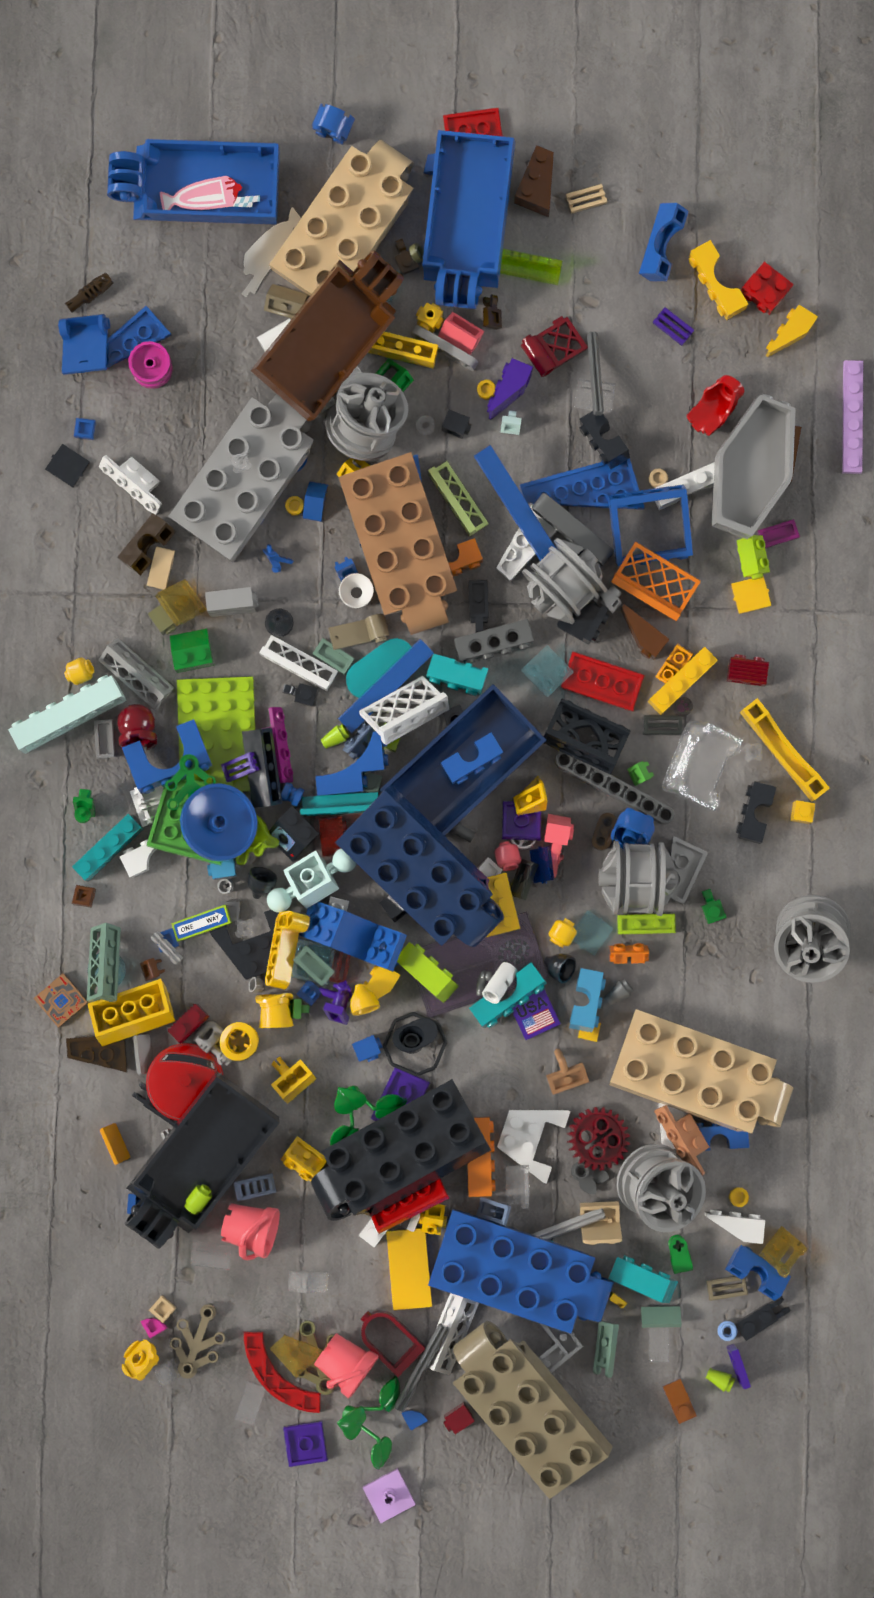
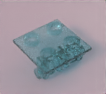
(547, 671)

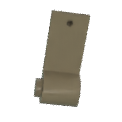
(359, 632)

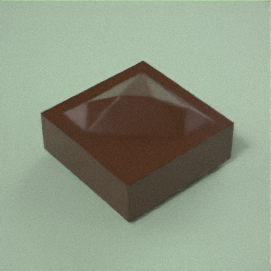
(83, 896)

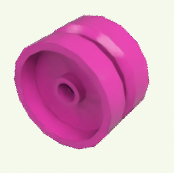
(148, 354)

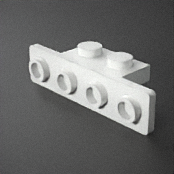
(134, 480)

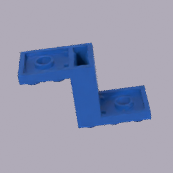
(354, 935)

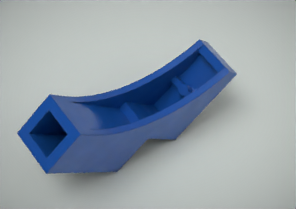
(353, 778)

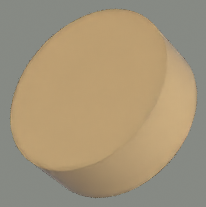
(658, 477)

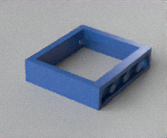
(648, 496)

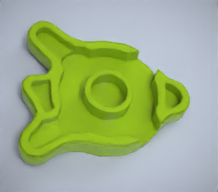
(262, 840)

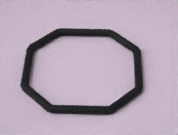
(403, 1068)

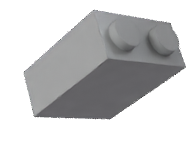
(231, 602)

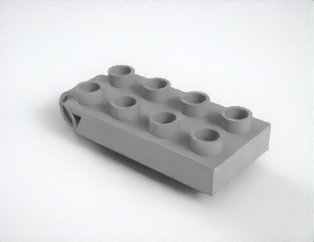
(230, 506)

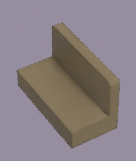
(284, 301)

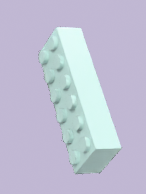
(67, 714)

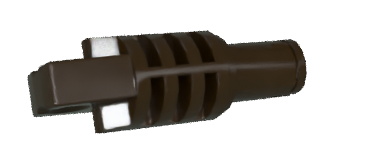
(90, 292)

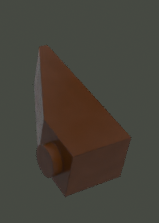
(647, 637)

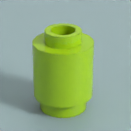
(198, 1199)

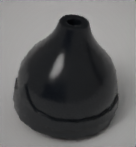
(279, 622)
(261, 881)
(561, 967)

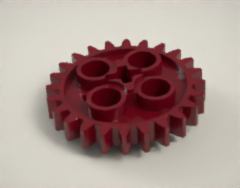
(607, 1152)

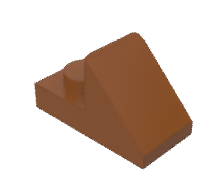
(679, 1401)

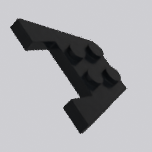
(251, 954)

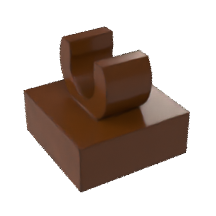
(150, 969)

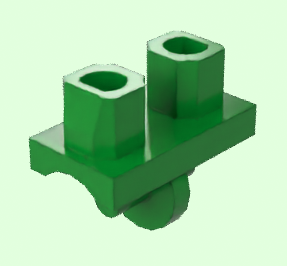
(84, 806)

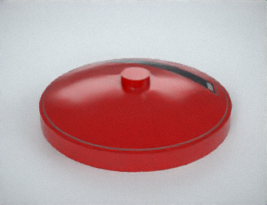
(179, 1077)

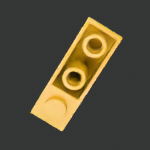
(796, 328)
(381, 981)

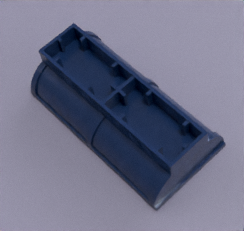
(428, 785)

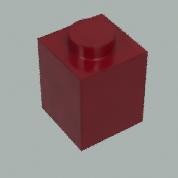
(458, 1418)

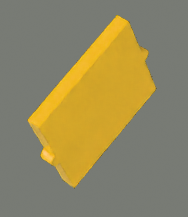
(751, 595)

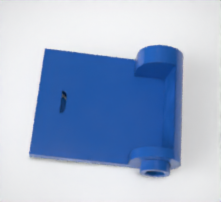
(84, 343)

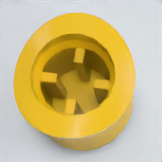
(275, 1010)
(239, 1041)

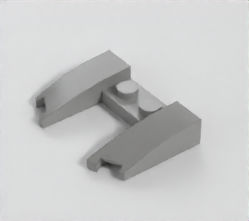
(565, 1348)

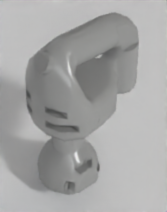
(210, 1044)

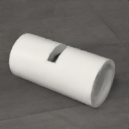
(499, 983)

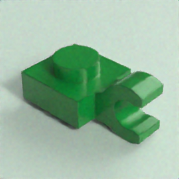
(712, 909)

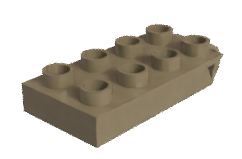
(528, 1409)

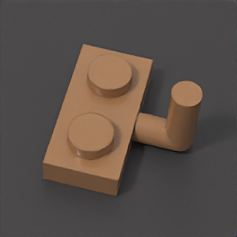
(566, 1077)

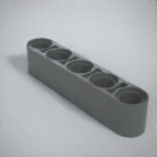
(571, 528)

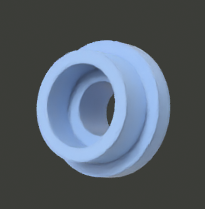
(727, 1337)

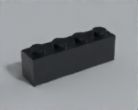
(265, 782)

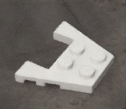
(522, 1135)

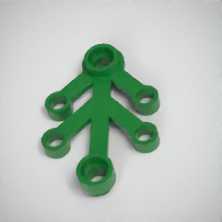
(190, 785)

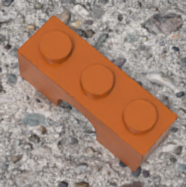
(468, 557)

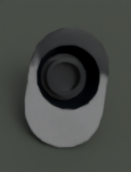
(415, 1035)

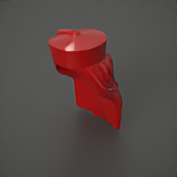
(716, 405)

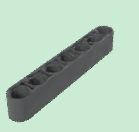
(625, 788)

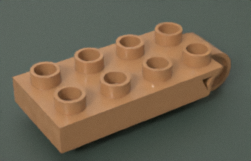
(400, 541)

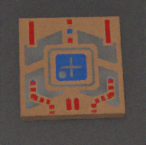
(61, 1000)

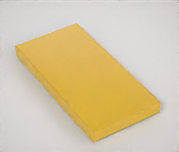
(409, 1269)

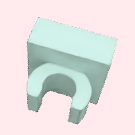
(511, 423)

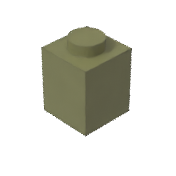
(162, 620)

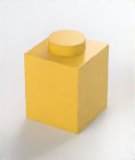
(802, 812)

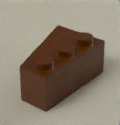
(536, 183)

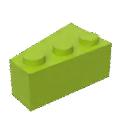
(427, 971)

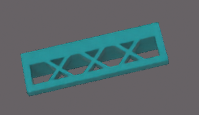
(337, 804)

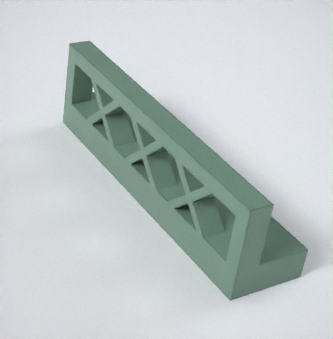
(106, 961)

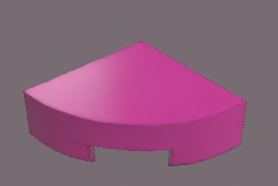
(153, 1326)

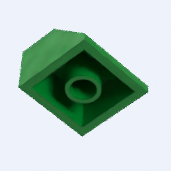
(191, 650)

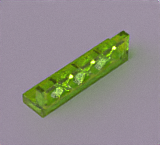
(530, 267)

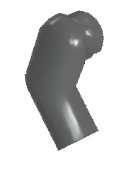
(481, 981)

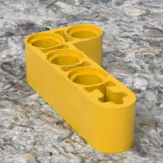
(283, 947)

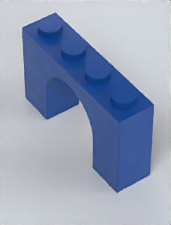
(149, 777)

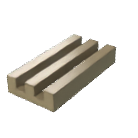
(727, 1295)

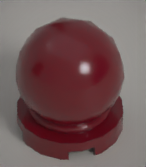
(135, 725)

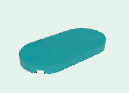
(374, 665)

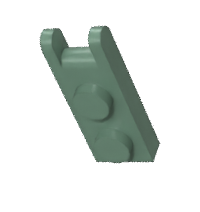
(605, 1348)

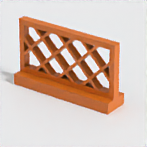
(648, 596)

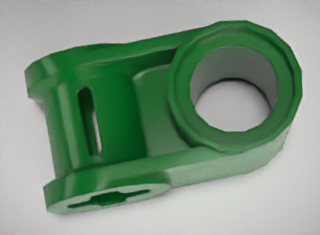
(680, 1257)

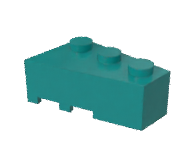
(456, 675)
(643, 1279)

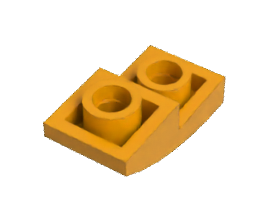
(676, 661)

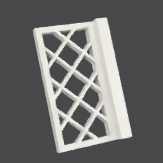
(411, 718)

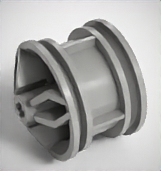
(366, 416)
(564, 581)
(638, 878)
(819, 917)
(678, 1187)

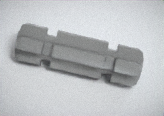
(166, 947)

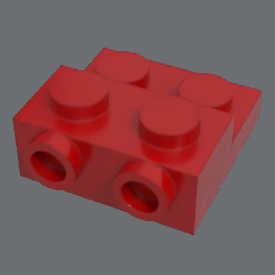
(766, 288)

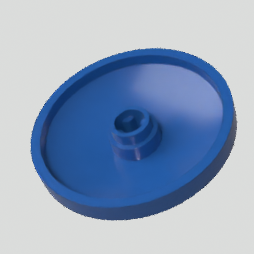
(218, 822)

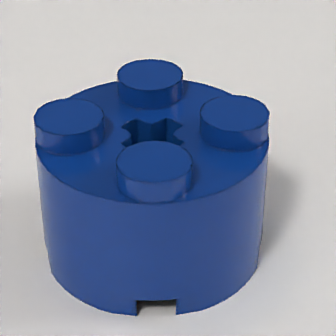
(333, 123)
(633, 828)

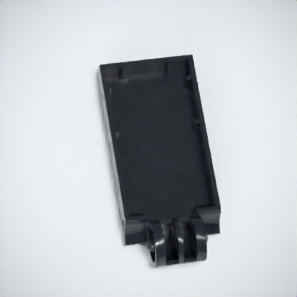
(204, 1147)
(399, 1154)

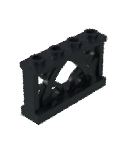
(584, 718)

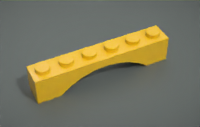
(785, 753)

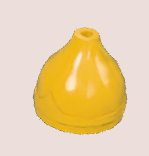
(363, 1001)

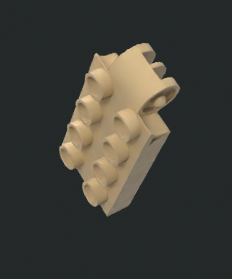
(346, 216)
(700, 1075)

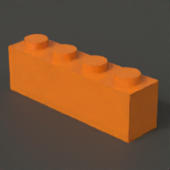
(480, 1169)

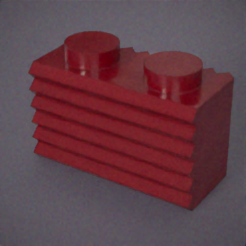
(748, 671)
(188, 1023)

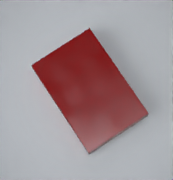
(475, 122)

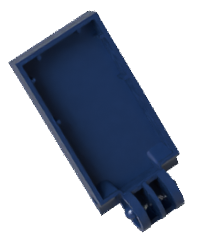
(422, 870)

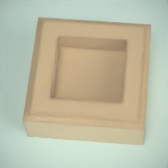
(162, 1309)

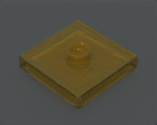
(180, 602)

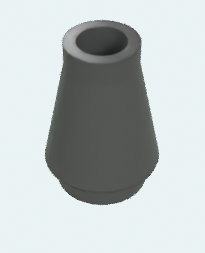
(619, 992)

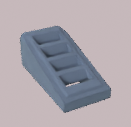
(237, 1184)

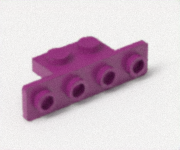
(281, 745)

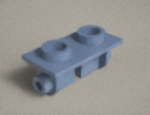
(355, 744)

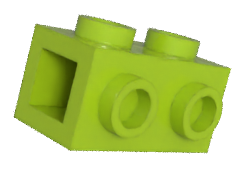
(753, 557)

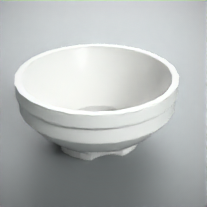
(353, 581)

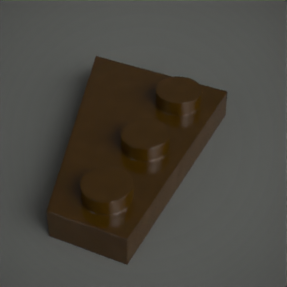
(90, 1051)

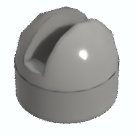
(222, 882)
(256, 984)

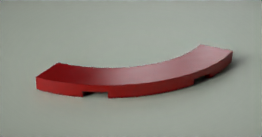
(273, 1381)

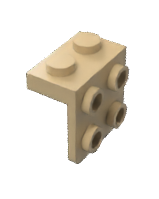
(604, 1230)

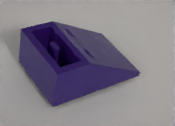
(512, 386)

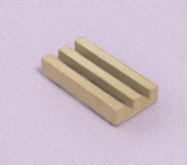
(601, 193)

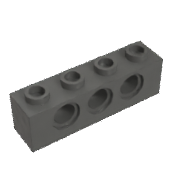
(520, 628)

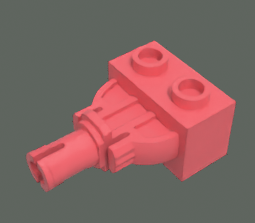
(558, 833)

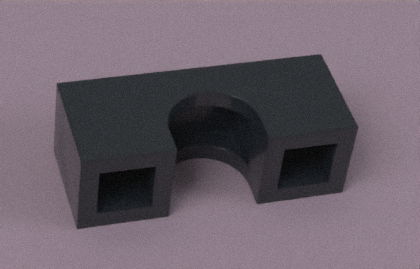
(611, 451)
(750, 828)

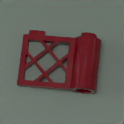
(540, 352)

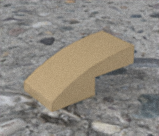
(160, 568)

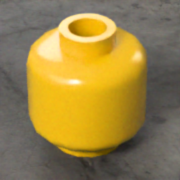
(79, 671)
(562, 933)

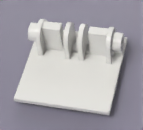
(146, 804)

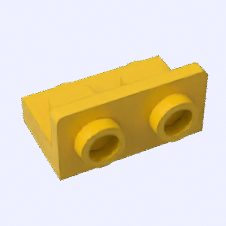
(303, 1159)

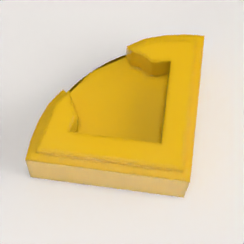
(617, 1300)

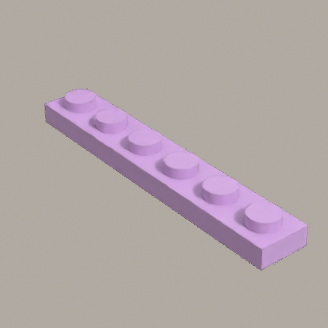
(852, 417)

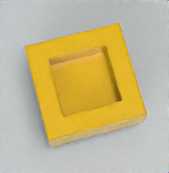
(590, 1036)

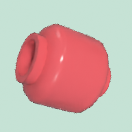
(507, 856)

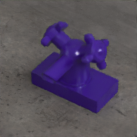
(337, 1010)

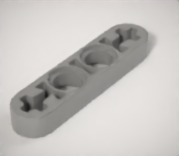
(446, 348)

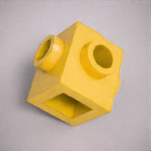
(430, 323)
(433, 1219)

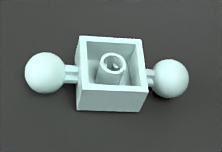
(310, 880)

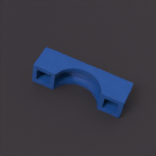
(669, 220)

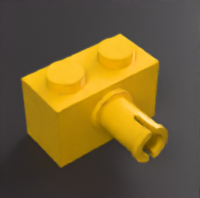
(292, 1079)

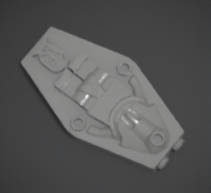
(753, 466)

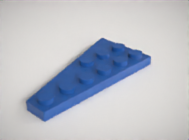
(585, 486)

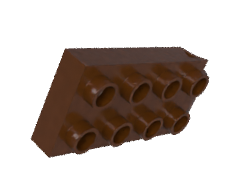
(330, 334)

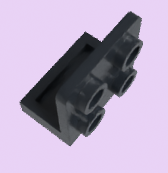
(587, 623)

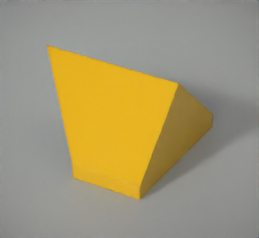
(532, 798)

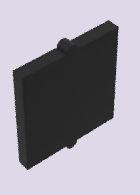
(67, 465)

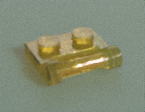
(778, 1246)

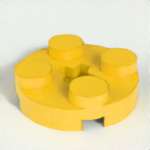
(140, 1368)

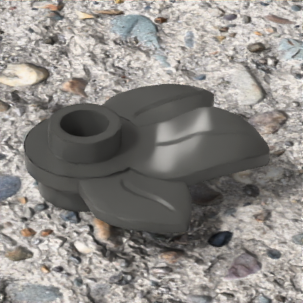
(589, 1178)

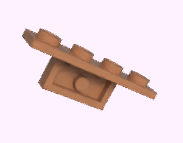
(684, 1136)

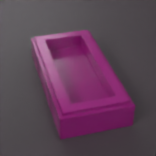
(779, 533)

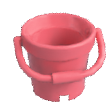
(251, 1229)
(345, 1364)

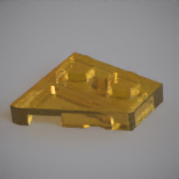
(295, 1354)

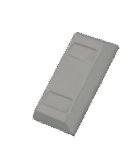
(104, 739)

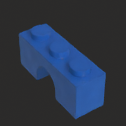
(458, 769)
(734, 1139)
(744, 1261)

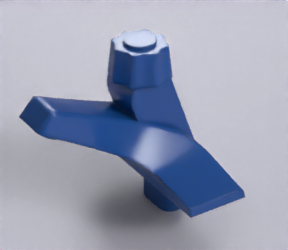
(274, 559)

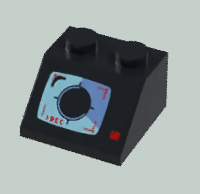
(293, 833)

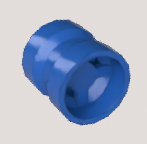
(297, 794)

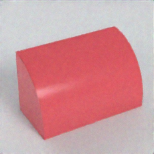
(460, 333)

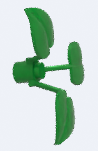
(352, 1099)
(354, 1417)

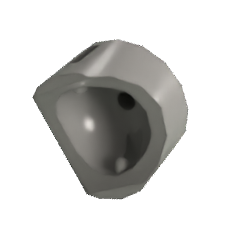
(609, 599)

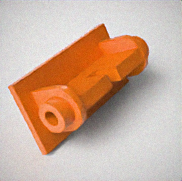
(638, 952)

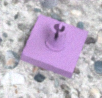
(389, 1495)

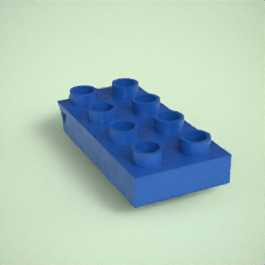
(178, 163)
(467, 215)
(519, 1273)

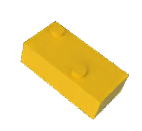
(132, 1013)

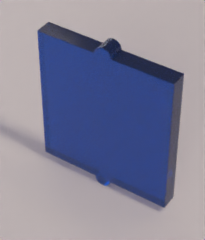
(543, 857)

